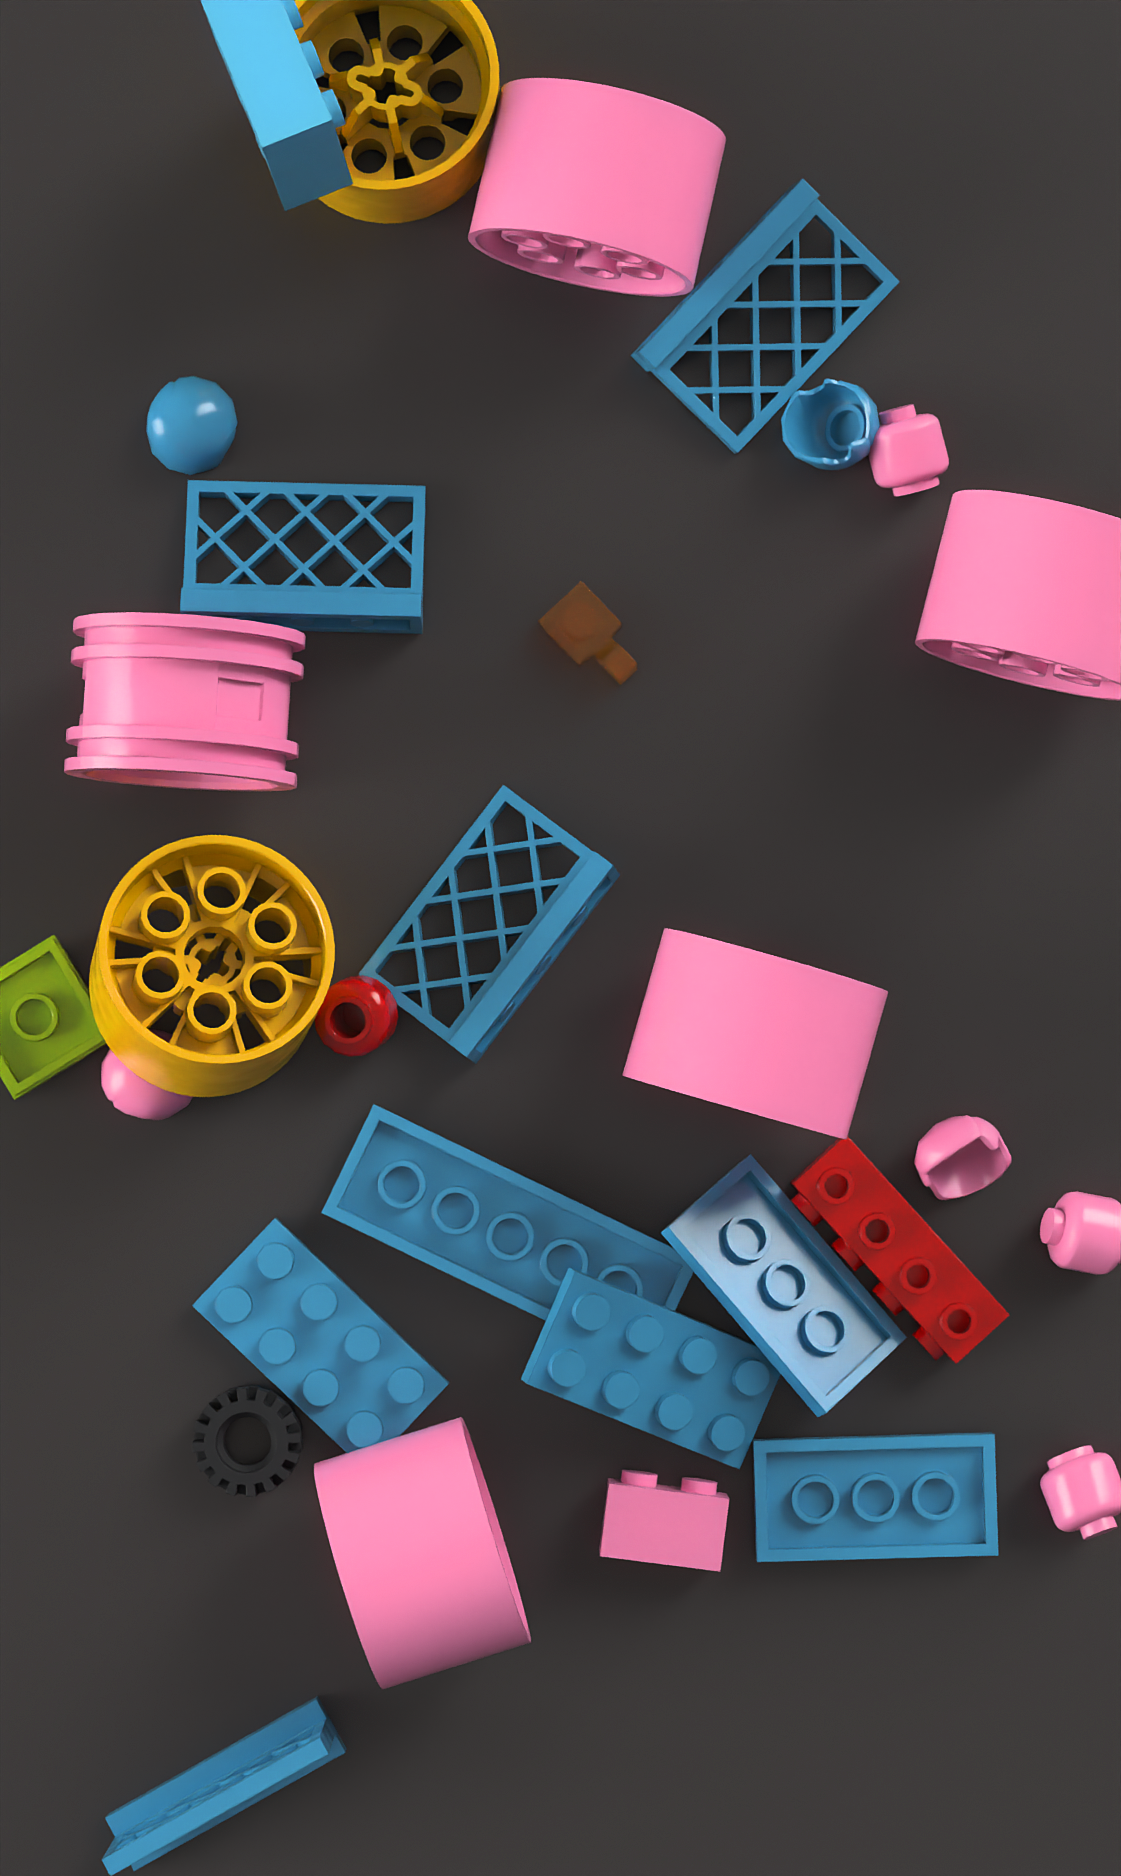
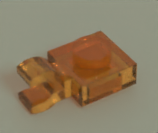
(585, 629)

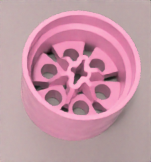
(597, 187)
(1028, 593)
(755, 1032)
(420, 1553)

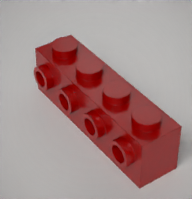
(899, 1250)

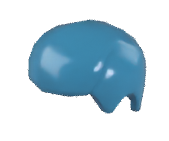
(191, 425)
(830, 425)

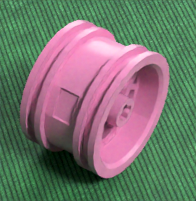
(185, 701)

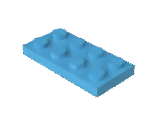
(784, 1285)
(319, 1341)
(652, 1368)
(875, 1497)

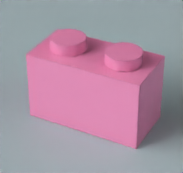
(664, 1522)

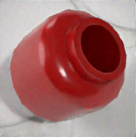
(356, 1016)

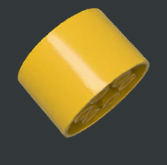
(473, 68)
(201, 1058)

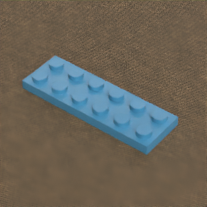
(490, 1220)

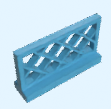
(728, 281)
(301, 606)
(532, 952)
(221, 1786)

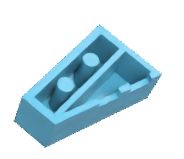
(281, 96)

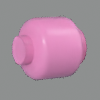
(908, 451)
(1083, 1233)
(1083, 1491)

